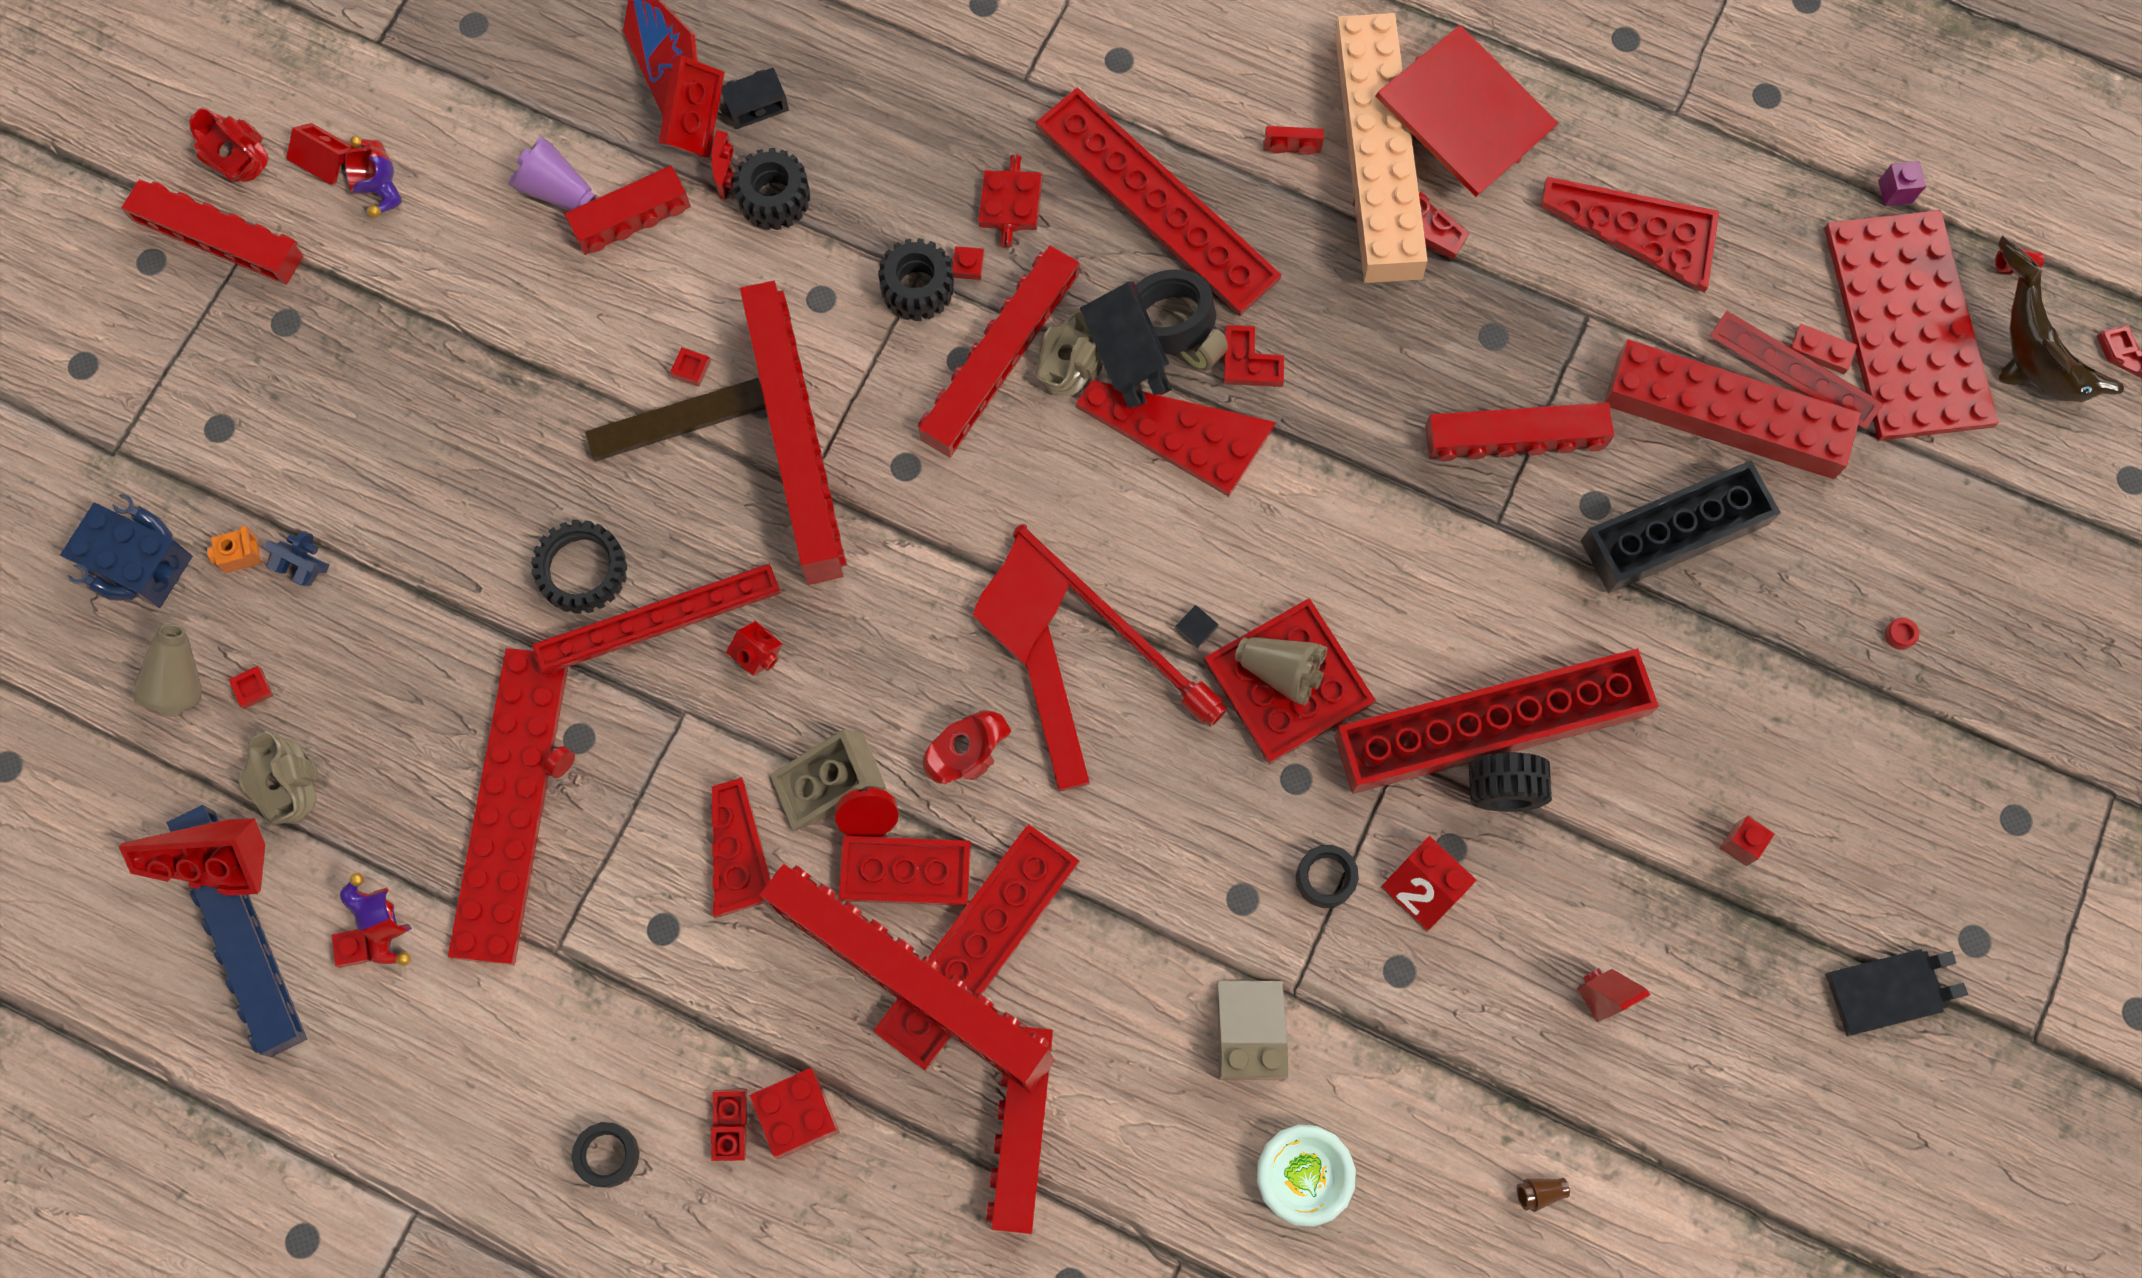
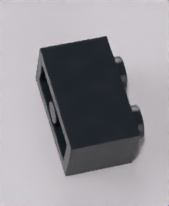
(754, 98)

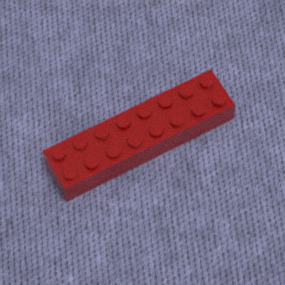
(1732, 409)

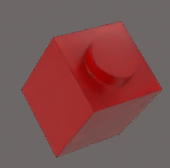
(1747, 840)

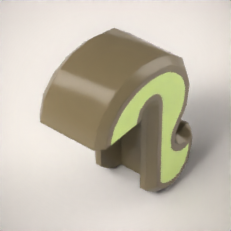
(1206, 353)

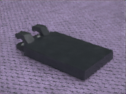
(1127, 343)
(1891, 990)

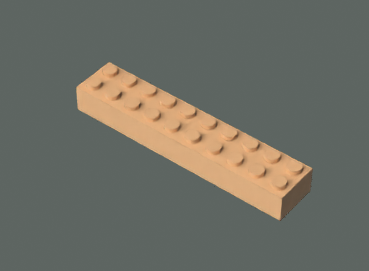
(1379, 152)

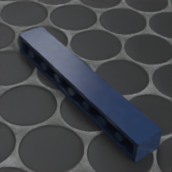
(246, 958)

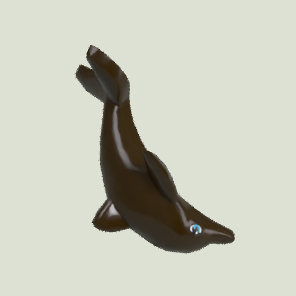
(2036, 345)

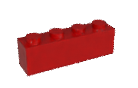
(628, 210)

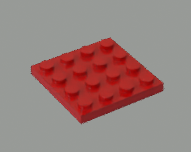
(1269, 716)

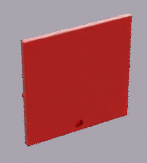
(1467, 110)

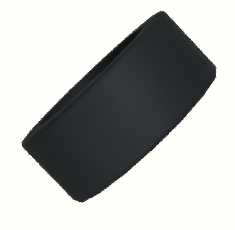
(1342, 857)
(580, 1151)

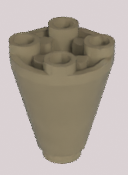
(1284, 665)
(168, 673)

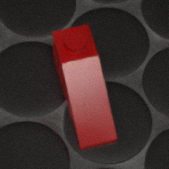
(1610, 993)

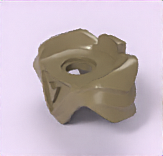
(1071, 375)
(286, 761)

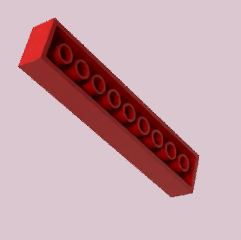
(794, 433)
(1495, 720)
(908, 978)

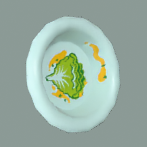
(1306, 1175)

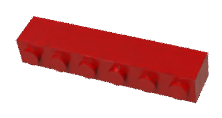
(213, 231)
(1519, 431)
(1019, 1153)

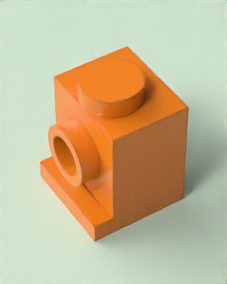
(243, 550)

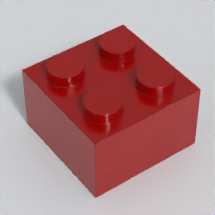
(794, 1113)

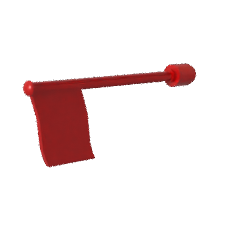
(1027, 597)

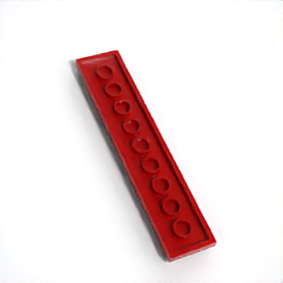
(1158, 201)
(508, 812)

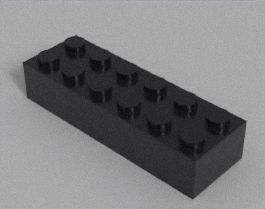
(1679, 526)

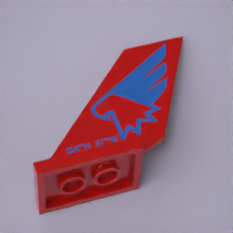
(681, 85)

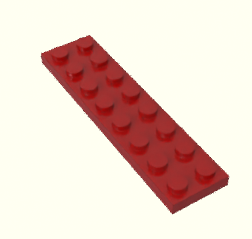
(985, 935)

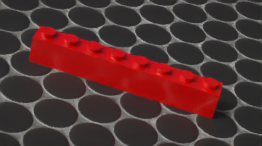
(998, 351)

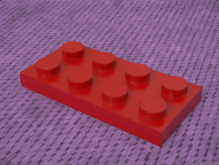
(905, 871)

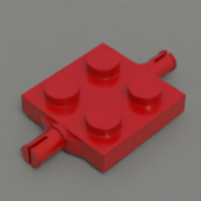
(1010, 200)

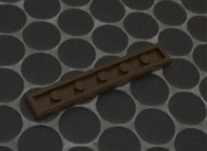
(675, 419)

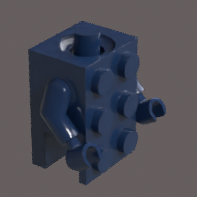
(126, 555)

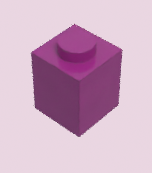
(1902, 183)

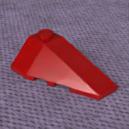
(212, 855)

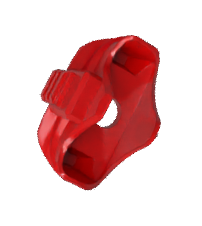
(213, 131)
(983, 731)

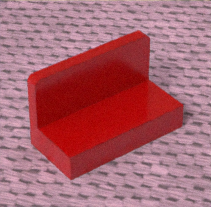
(317, 151)

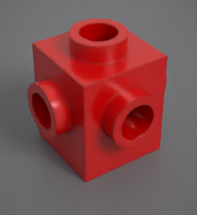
(754, 648)

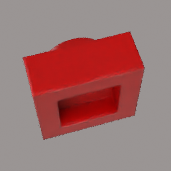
(968, 263)
(690, 366)
(250, 687)
(350, 948)

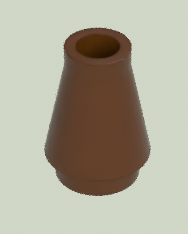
(1540, 1193)

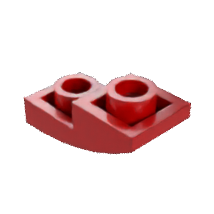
(721, 166)
(729, 1125)

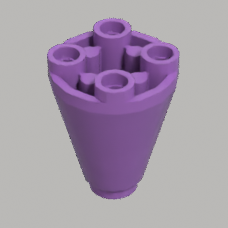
(550, 177)

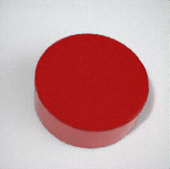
(1901, 633)
(559, 762)

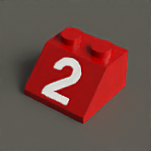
(1428, 883)

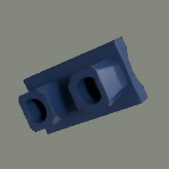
(307, 565)

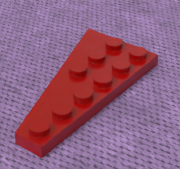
(1655, 230)
(1194, 437)

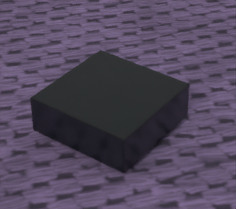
(1196, 626)

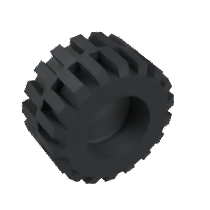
(766, 169)
(916, 258)
(1510, 782)

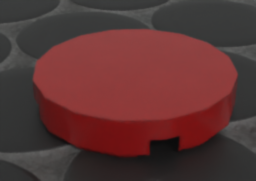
(866, 813)

